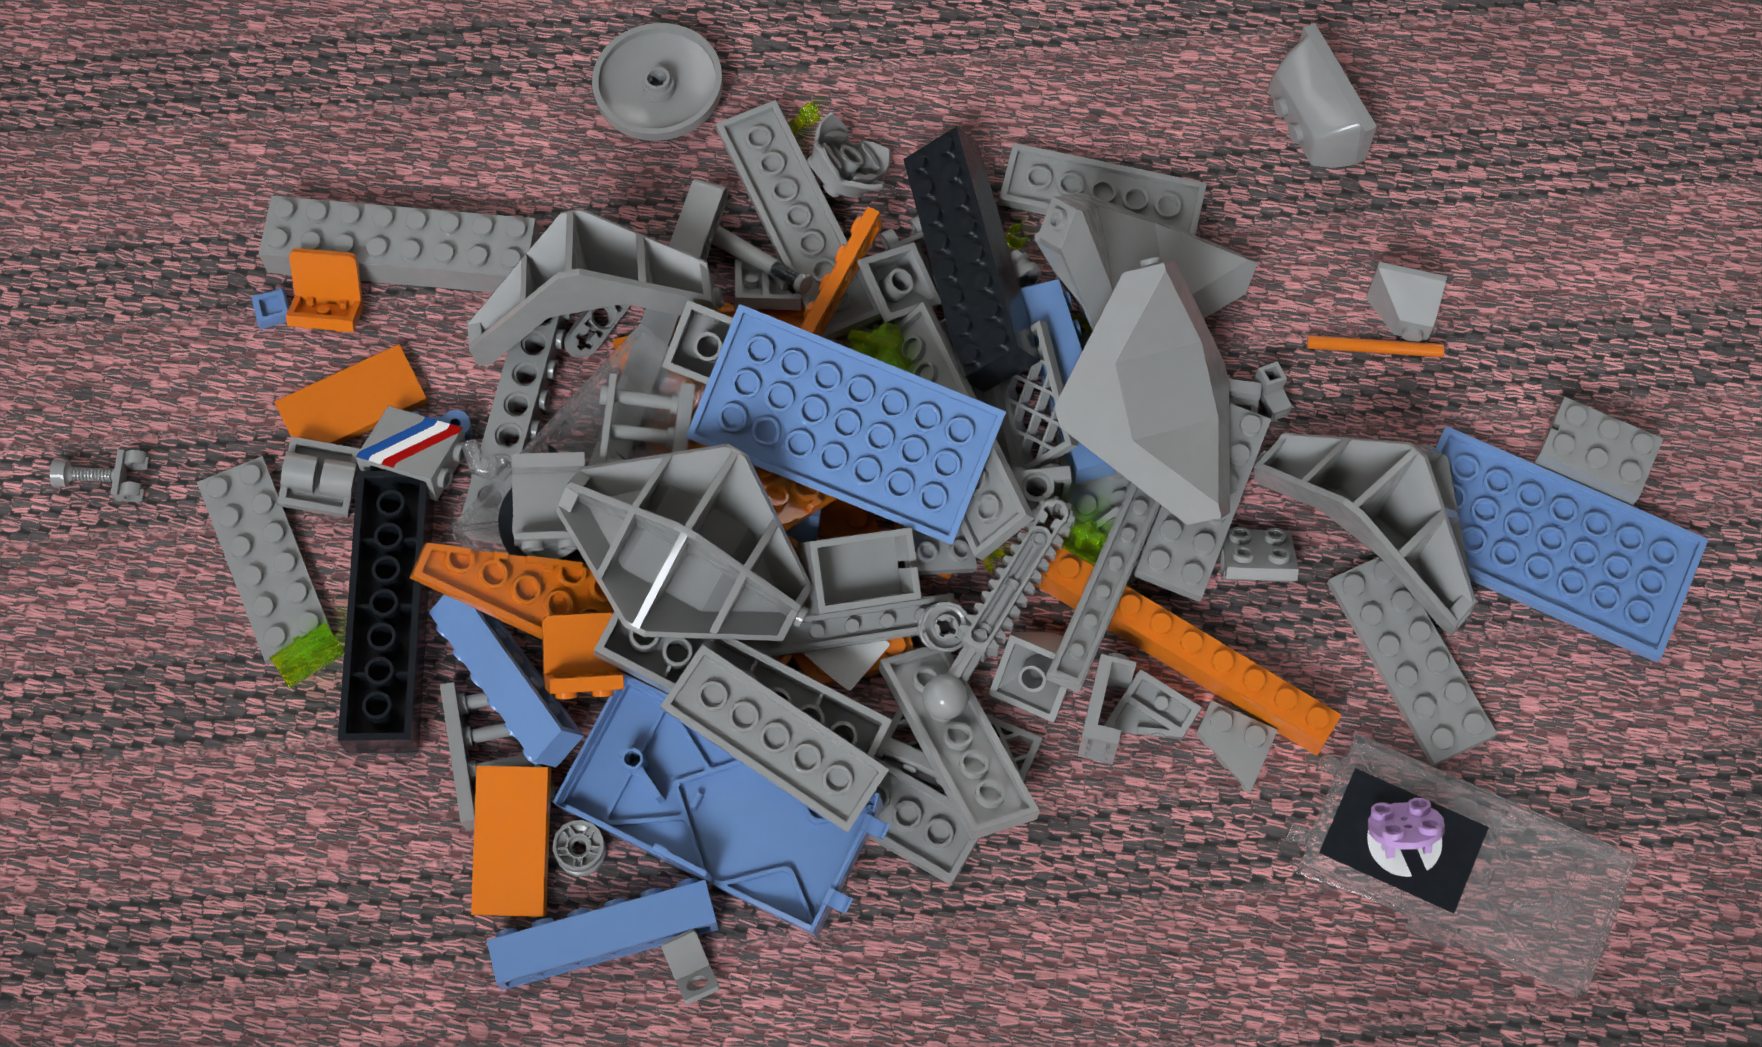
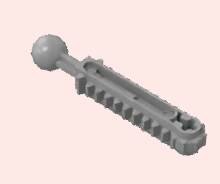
(946, 694)

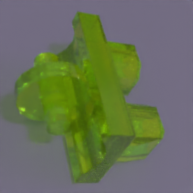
(881, 344)
(1085, 541)
(307, 655)

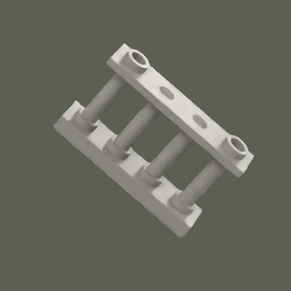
(678, 403)
(461, 738)

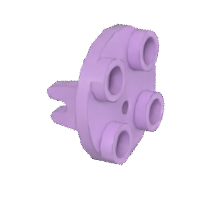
(1405, 826)

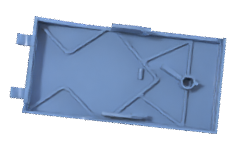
(711, 812)

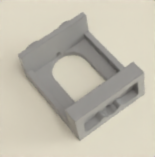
(1099, 741)

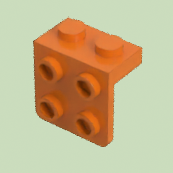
(325, 290)
(570, 657)

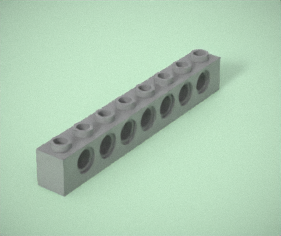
(513, 395)

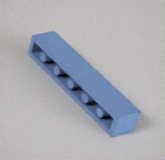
(1052, 305)
(508, 681)
(600, 934)

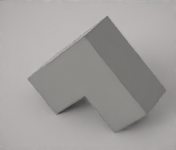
(1273, 397)

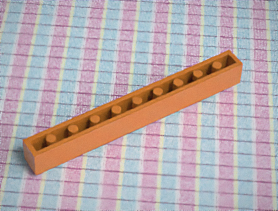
(1200, 658)

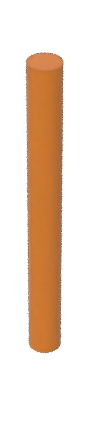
(1375, 346)

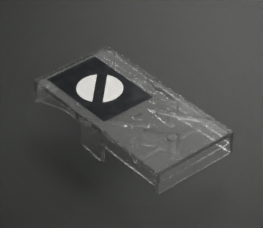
(1493, 880)

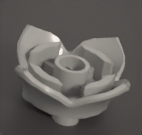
(847, 166)

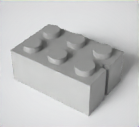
(1598, 451)
(859, 570)

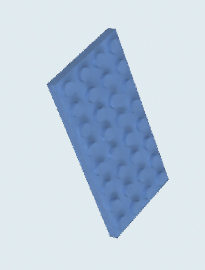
(846, 424)
(1570, 547)

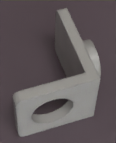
(689, 965)

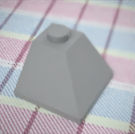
(898, 281)
(1406, 299)
(1023, 674)

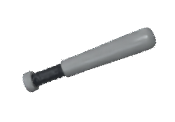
(752, 255)

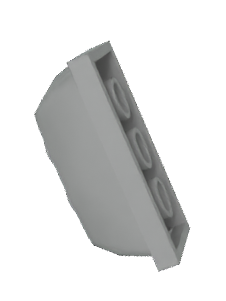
(1321, 104)

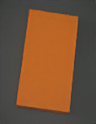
(352, 399)
(511, 841)

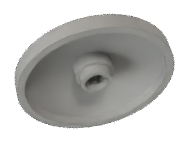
(657, 81)

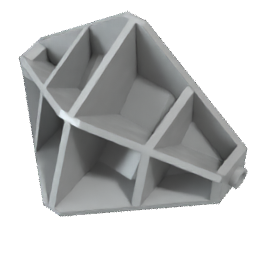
(1097, 241)
(587, 266)
(1155, 394)
(1389, 499)
(687, 545)

